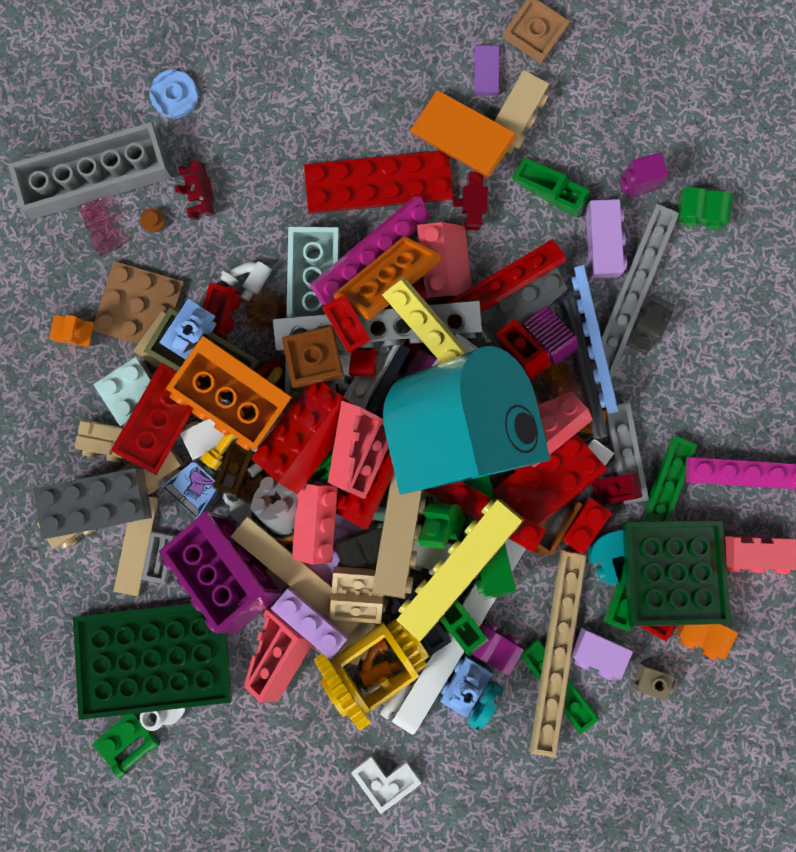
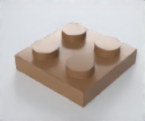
(535, 29)

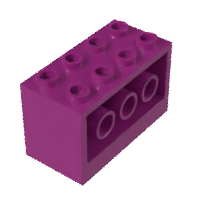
(219, 574)

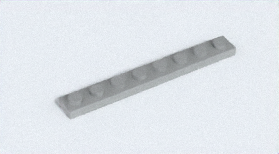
(636, 285)

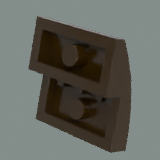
(233, 474)

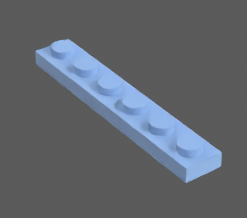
(596, 350)

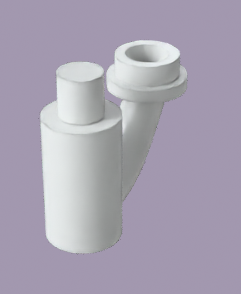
(258, 275)
(391, 704)

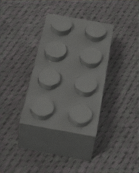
(92, 503)

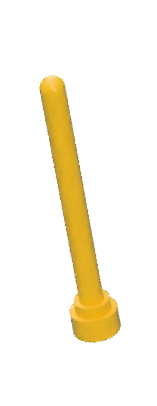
(213, 456)

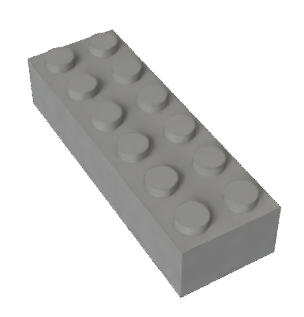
(90, 171)

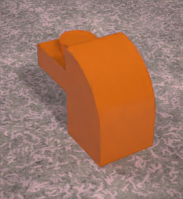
(71, 330)

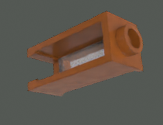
(556, 527)

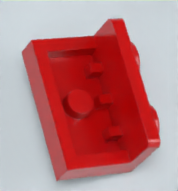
(221, 303)

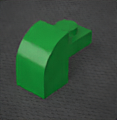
(441, 523)

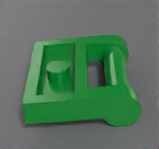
(119, 738)

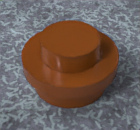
(152, 220)

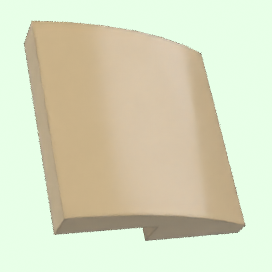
(353, 596)

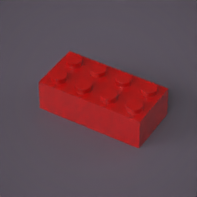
(301, 437)

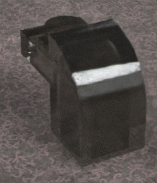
(651, 324)

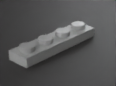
(625, 446)

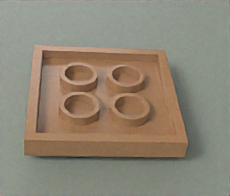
(134, 301)

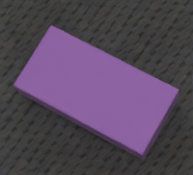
(486, 70)

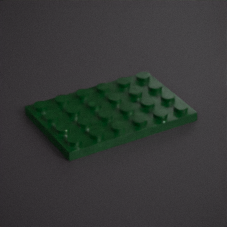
(149, 662)

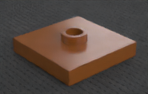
(312, 357)

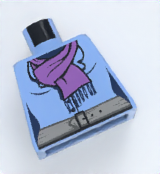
(194, 487)

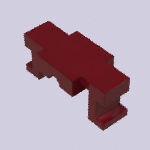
(197, 176)
(473, 201)

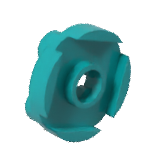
(485, 706)

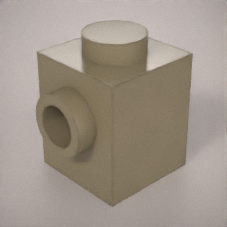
(653, 682)

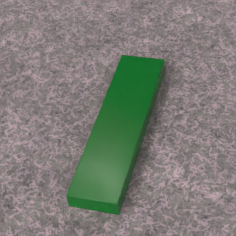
(575, 706)

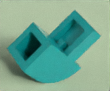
(603, 550)

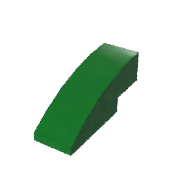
(552, 187)
(463, 628)

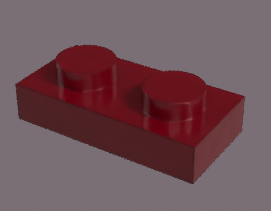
(617, 488)

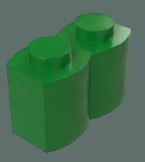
(704, 208)

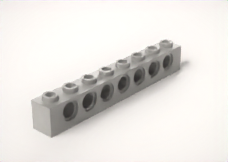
(467, 311)

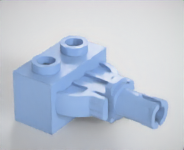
(188, 329)
(465, 685)

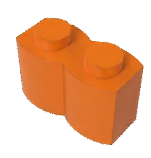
(713, 638)

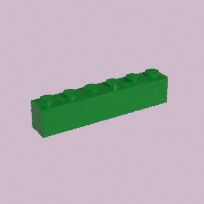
(496, 577)

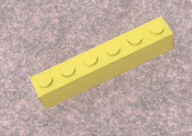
(460, 569)

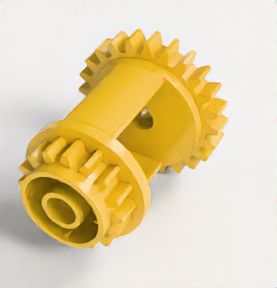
(342, 688)

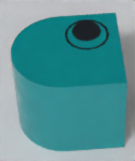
(463, 421)

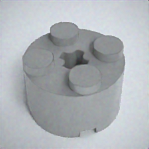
(275, 506)

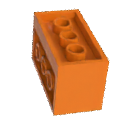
(228, 376)

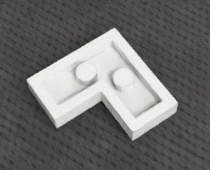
(382, 788)

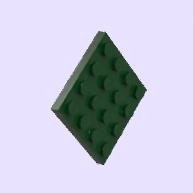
(676, 573)

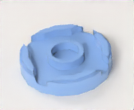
(180, 90)

